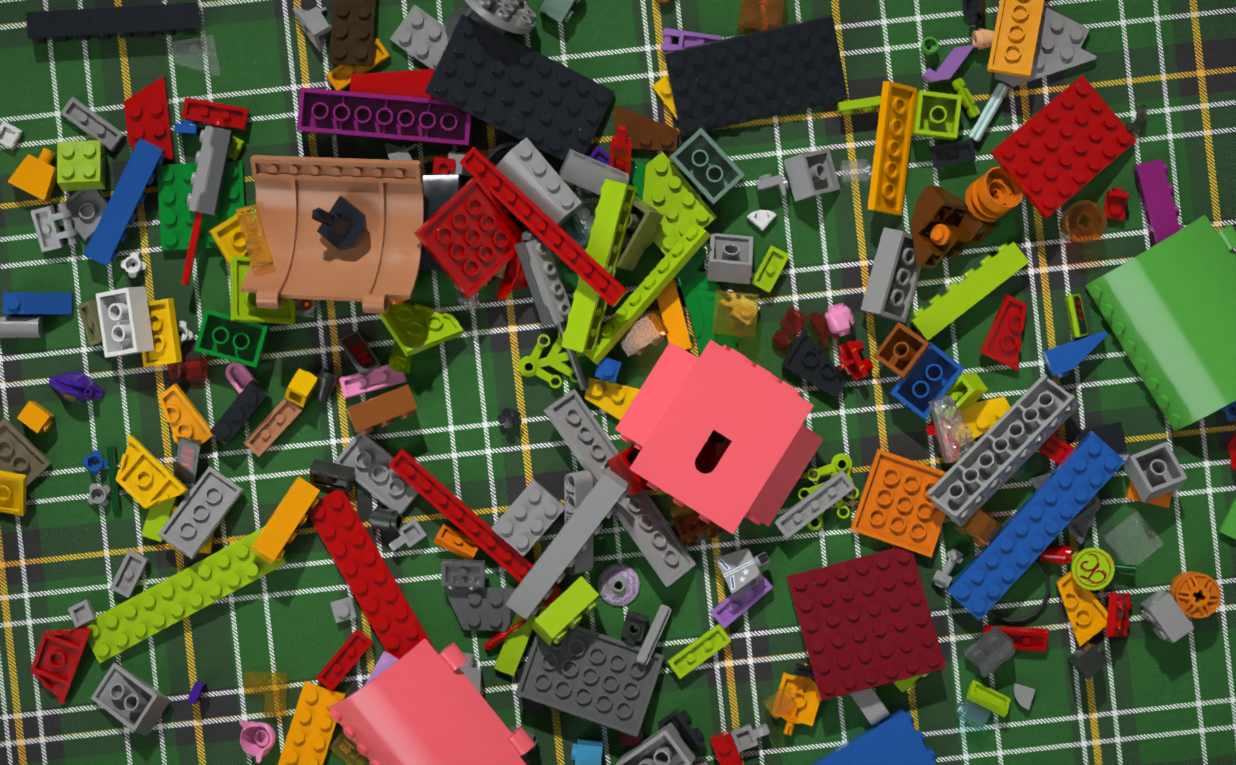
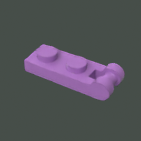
(686, 39)

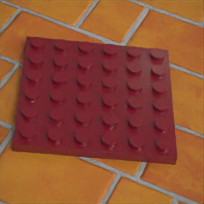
(865, 622)

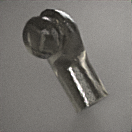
(1140, 121)

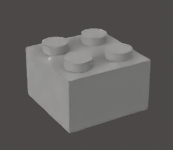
(1155, 472)
(1166, 616)

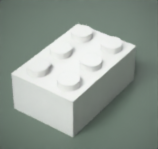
(125, 321)

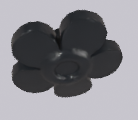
(509, 419)

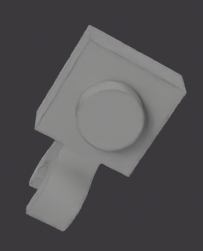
(410, 534)
(746, 736)

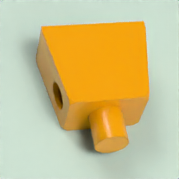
(36, 175)

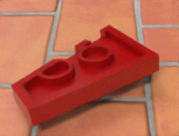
(1005, 333)

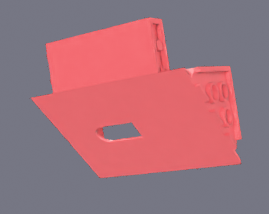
(741, 401)

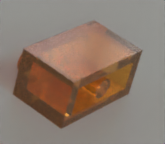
(642, 333)

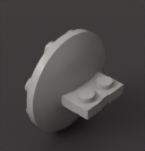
(503, 15)

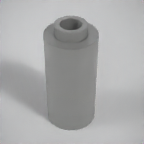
(21, 327)

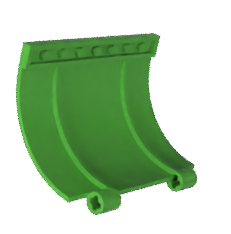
(1178, 319)

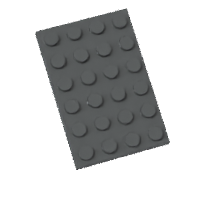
(591, 679)

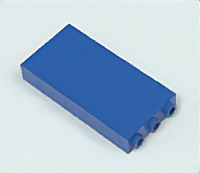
(886, 743)

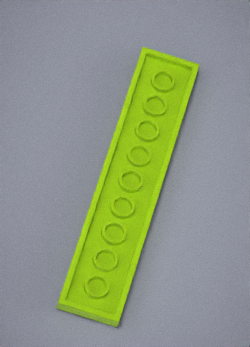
(177, 597)

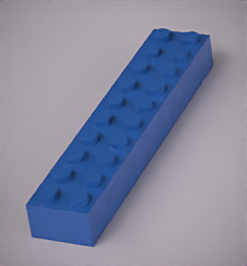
(1035, 525)

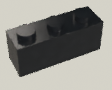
(239, 412)

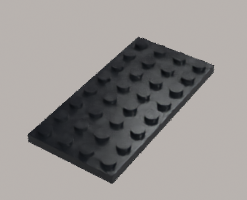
(756, 75)
(518, 90)

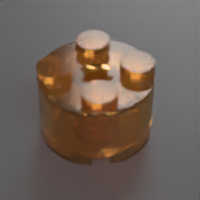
(1087, 211)
(981, 528)

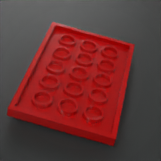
(1063, 147)

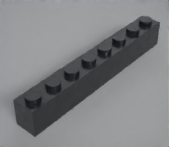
(114, 22)

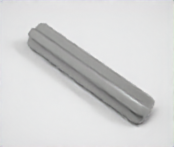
(653, 634)

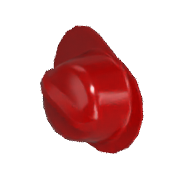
(513, 280)

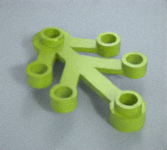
(553, 359)
(833, 467)

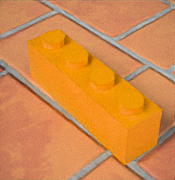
(284, 521)

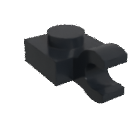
(973, 9)

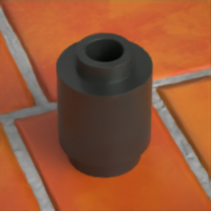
(385, 519)

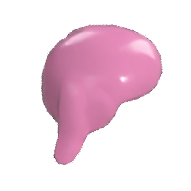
(257, 739)

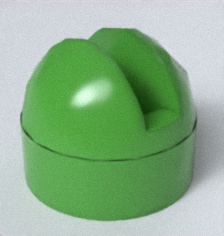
(935, 45)

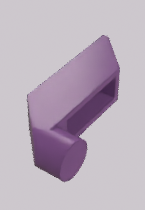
(949, 65)

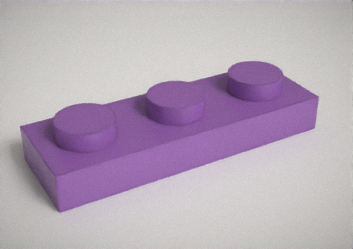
(732, 608)

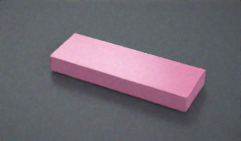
(379, 378)

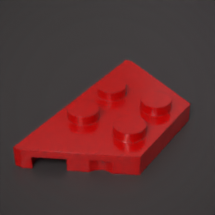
(149, 117)
(59, 659)

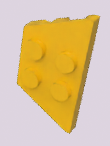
(146, 476)

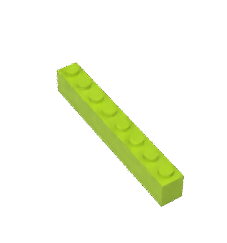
(605, 247)

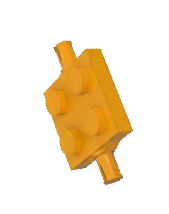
(807, 701)

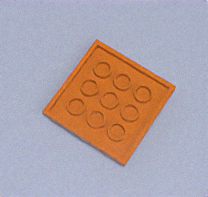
(897, 504)

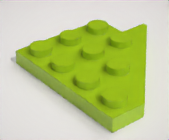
(674, 198)

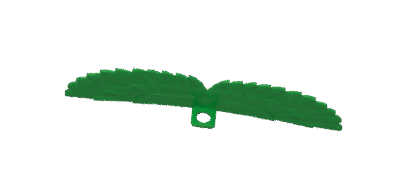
(696, 289)

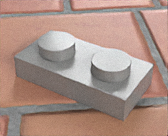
(129, 573)

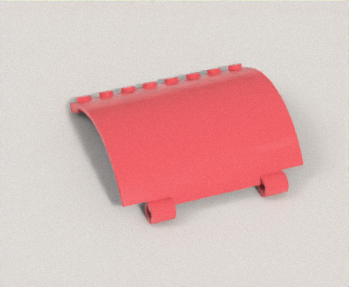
(427, 715)

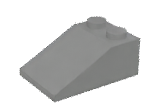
(130, 699)

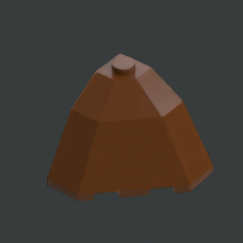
(942, 207)

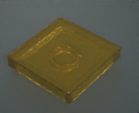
(735, 313)

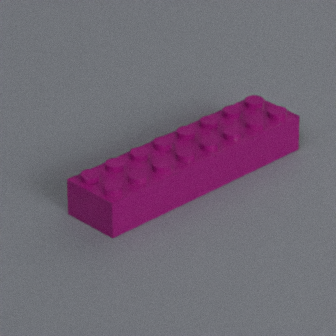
(382, 117)

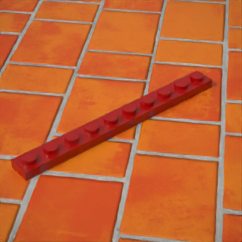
(544, 227)
(464, 518)

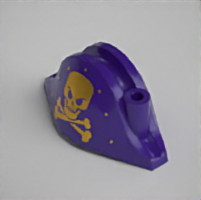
(76, 387)

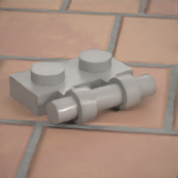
(48, 229)

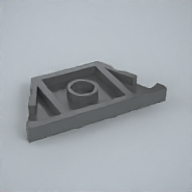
(1083, 520)
(482, 607)

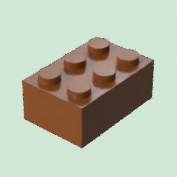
(382, 410)

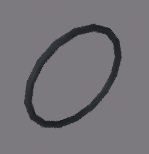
(1020, 620)

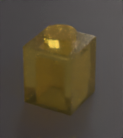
(780, 701)

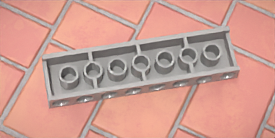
(1002, 450)

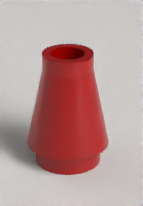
(1057, 554)

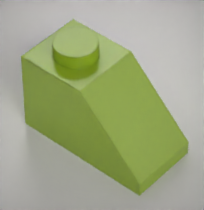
(966, 390)

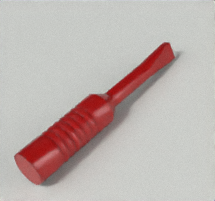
(502, 636)

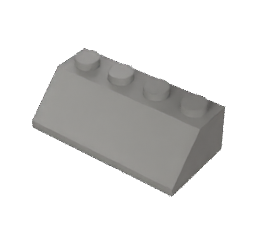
(540, 181)
(892, 277)

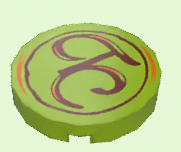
(1092, 568)

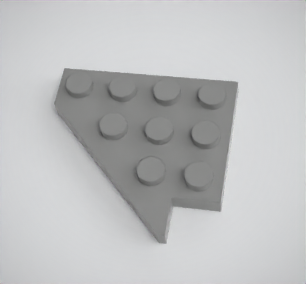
(1056, 48)

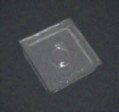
(1133, 539)

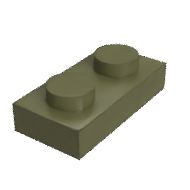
(90, 319)

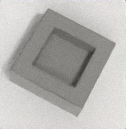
(343, 609)
(82, 613)

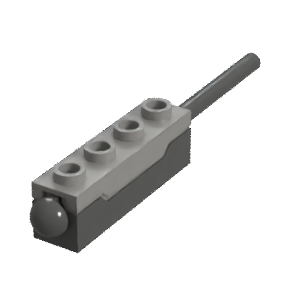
(547, 290)

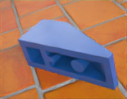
(37, 303)
(1069, 355)

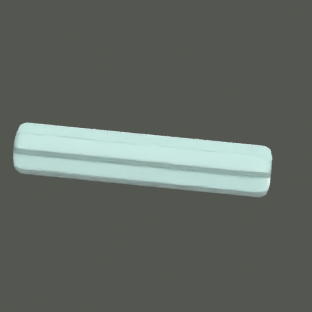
(988, 112)

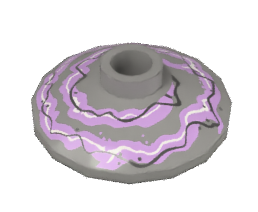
(620, 573)

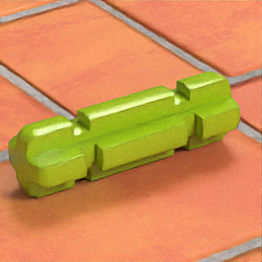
(967, 99)

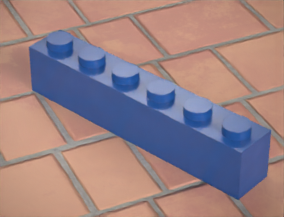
(123, 202)

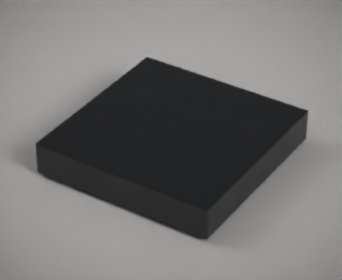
(1112, 435)

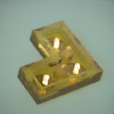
(274, 687)

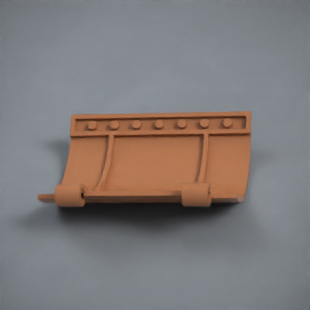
(311, 267)

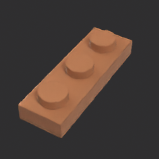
(272, 426)

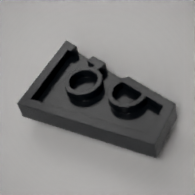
(813, 365)

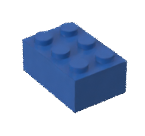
(926, 381)

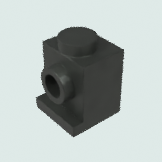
(637, 619)

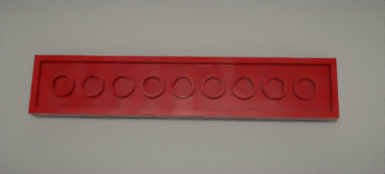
(367, 574)

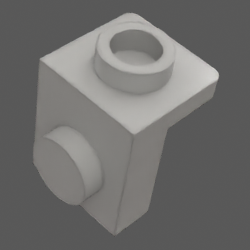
(767, 181)

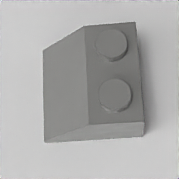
(811, 174)
(730, 258)

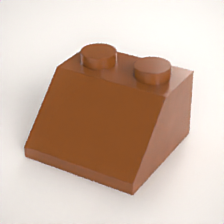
(901, 350)

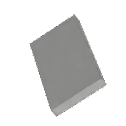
(374, 473)
(200, 513)

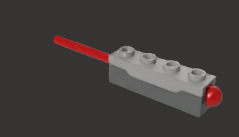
(207, 183)

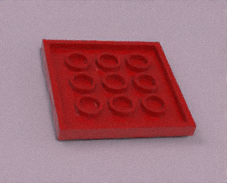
(470, 237)

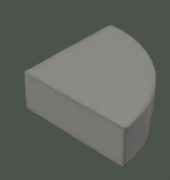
(1023, 695)

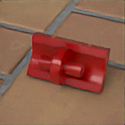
(852, 361)

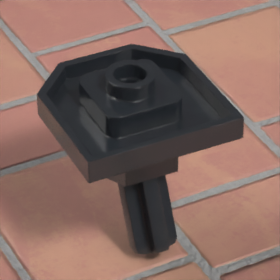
(342, 224)

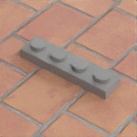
(814, 504)

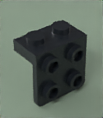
(682, 723)

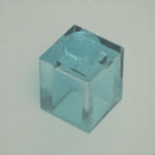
(972, 714)

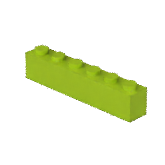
(969, 291)

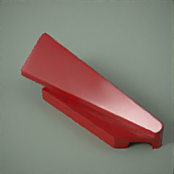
(396, 83)

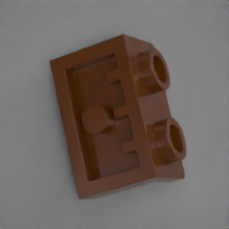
(693, 530)

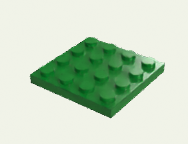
(174, 214)

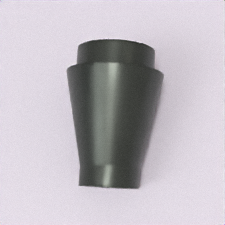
(325, 384)

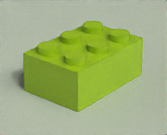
(566, 611)

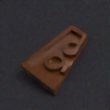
(645, 132)

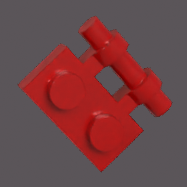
(1118, 614)

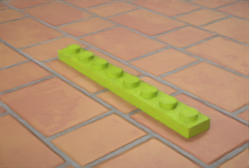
(648, 290)

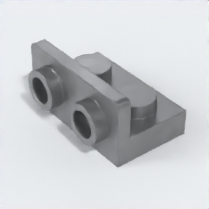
(463, 573)
(991, 651)

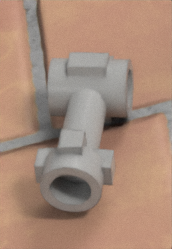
(942, 577)

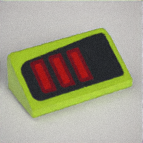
(1076, 315)

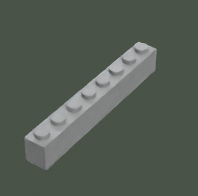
(567, 543)

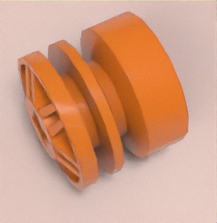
(992, 195)
(1186, 584)

